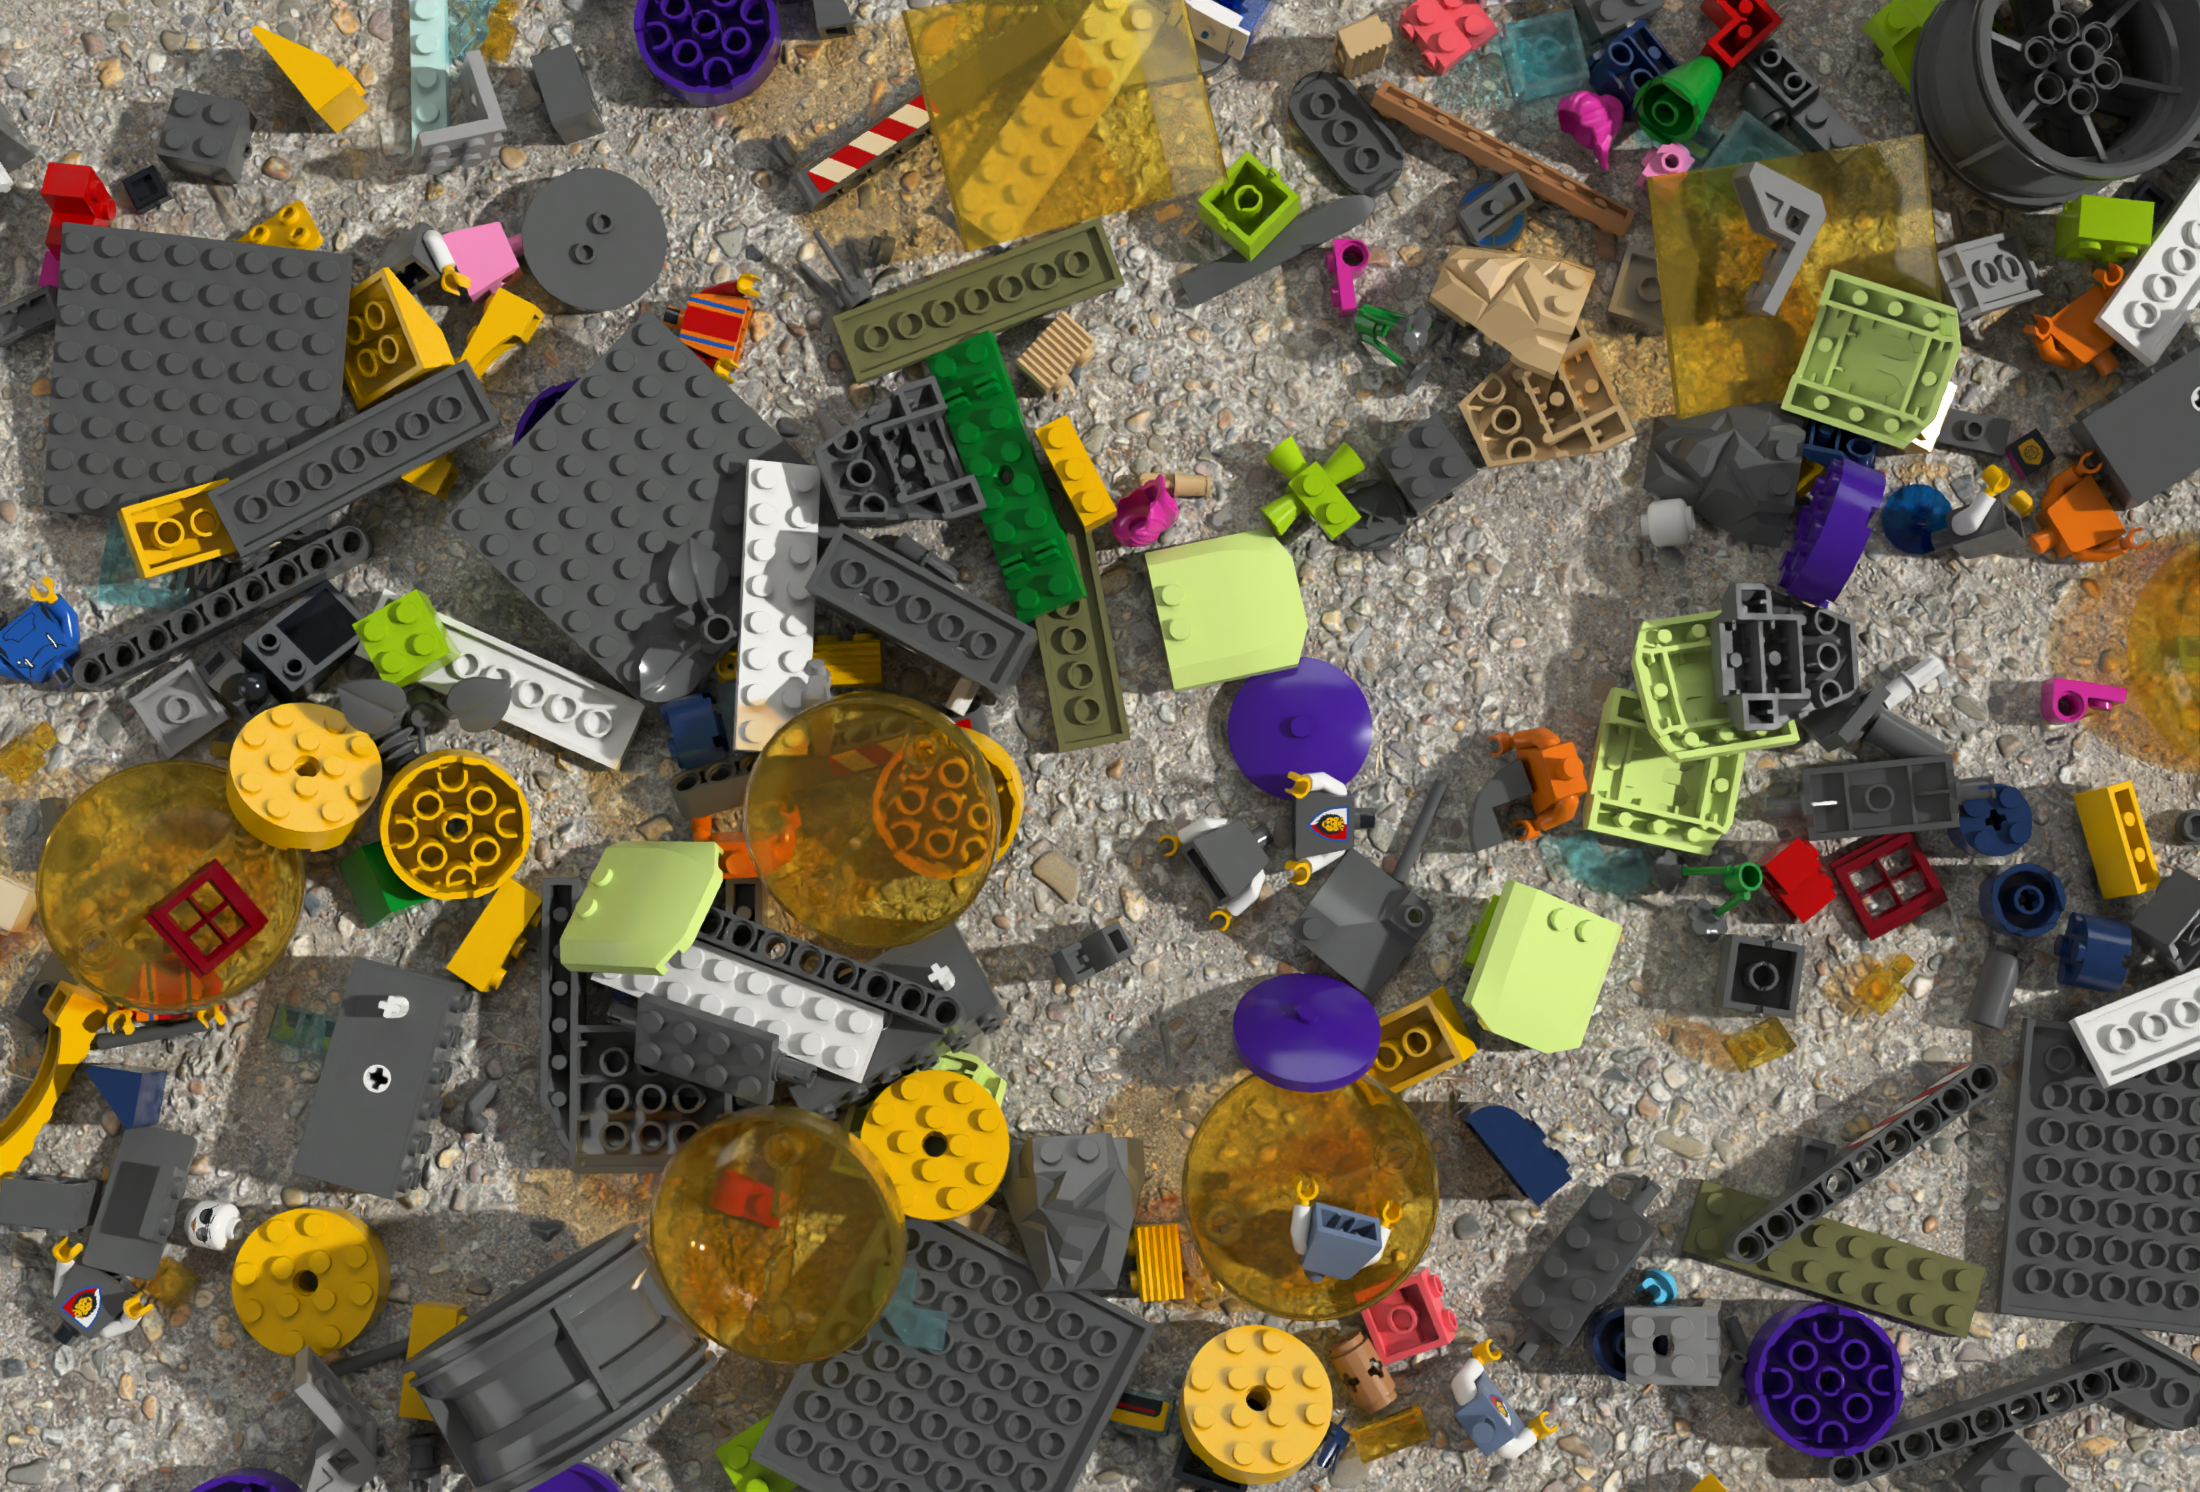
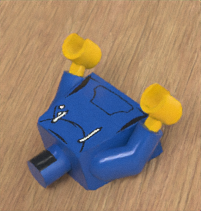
(41, 640)

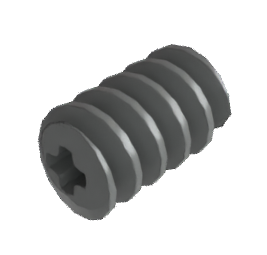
(395, 745)

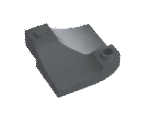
(1361, 923)

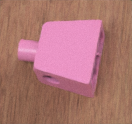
(486, 258)

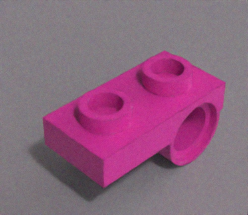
(1343, 293)

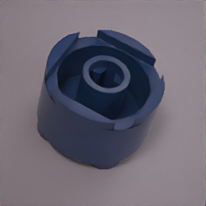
(696, 730)
(2009, 829)
(2000, 896)
(2093, 953)
(1606, 1333)

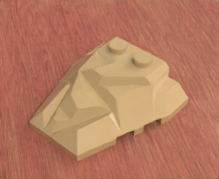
(1515, 300)
(1535, 419)

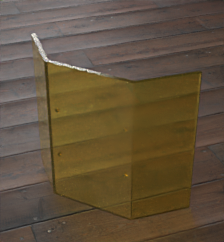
(1062, 110)
(1708, 257)

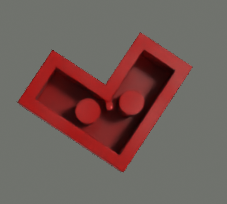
(1743, 30)
(74, 197)
(1794, 879)

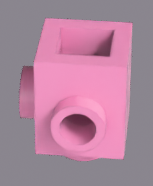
(1663, 161)

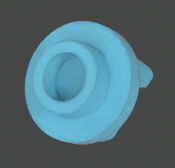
(1660, 1285)

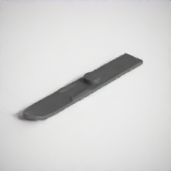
(1289, 243)

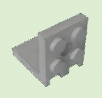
(467, 142)
(1696, 1340)

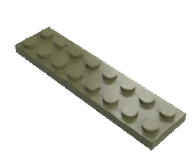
(977, 299)
(1080, 649)
(1844, 1263)

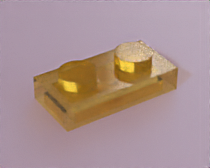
(1758, 1044)
(1390, 1433)

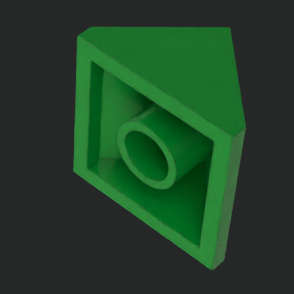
(377, 887)

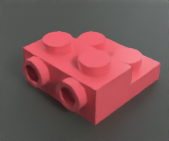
(1446, 30)
(1411, 1319)

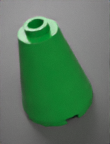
(1677, 100)

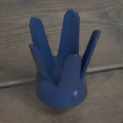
(1336, 1440)

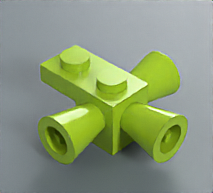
(1313, 489)

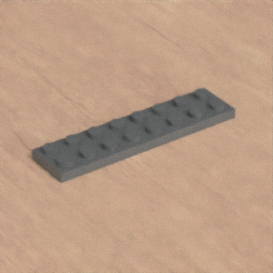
(354, 458)

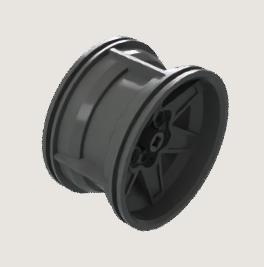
(1985, 134)
(559, 1366)

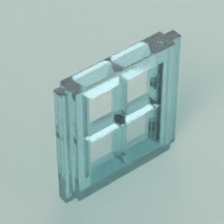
(132, 594)

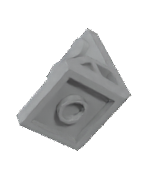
(1767, 203)
(1988, 275)
(345, 1432)

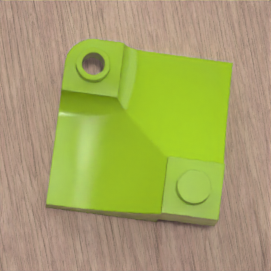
(1897, 31)

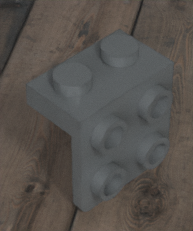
(1843, 721)

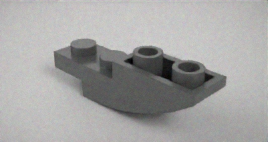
(1808, 112)

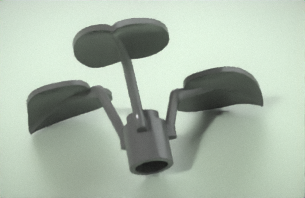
(692, 576)
(374, 703)

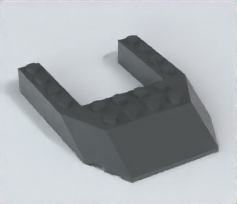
(600, 1101)

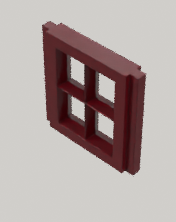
(1903, 910)
(180, 940)

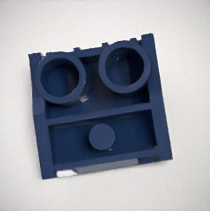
(1628, 63)
(1828, 442)

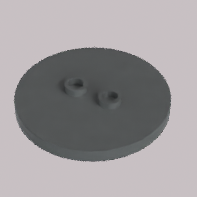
(594, 239)

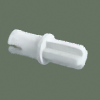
(1912, 680)

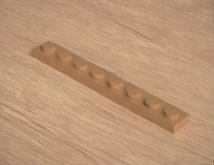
(1494, 154)

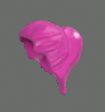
(1592, 121)
(1144, 514)

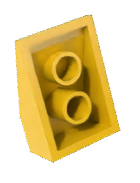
(327, 88)
(175, 531)
(1420, 1041)

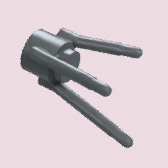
(852, 291)

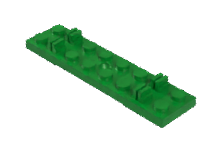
(1018, 514)

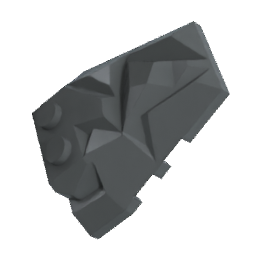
(898, 462)
(1732, 467)
(1779, 657)
(1075, 1206)

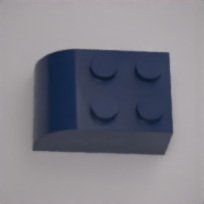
(1518, 1149)

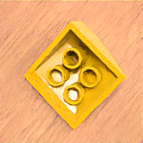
(389, 341)

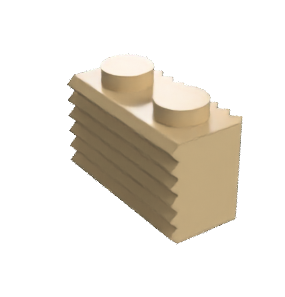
(1361, 46)
(1056, 354)

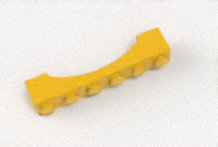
(504, 325)
(73, 1022)

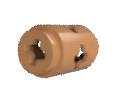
(1352, 1356)

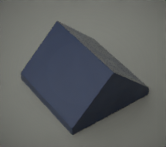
(131, 1092)

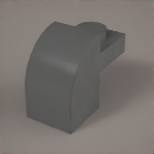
(1092, 954)

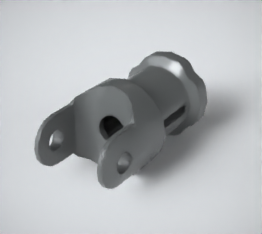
(424, 1462)

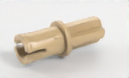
(1181, 484)

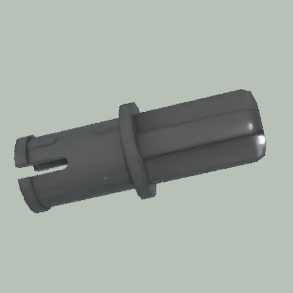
(924, 558)

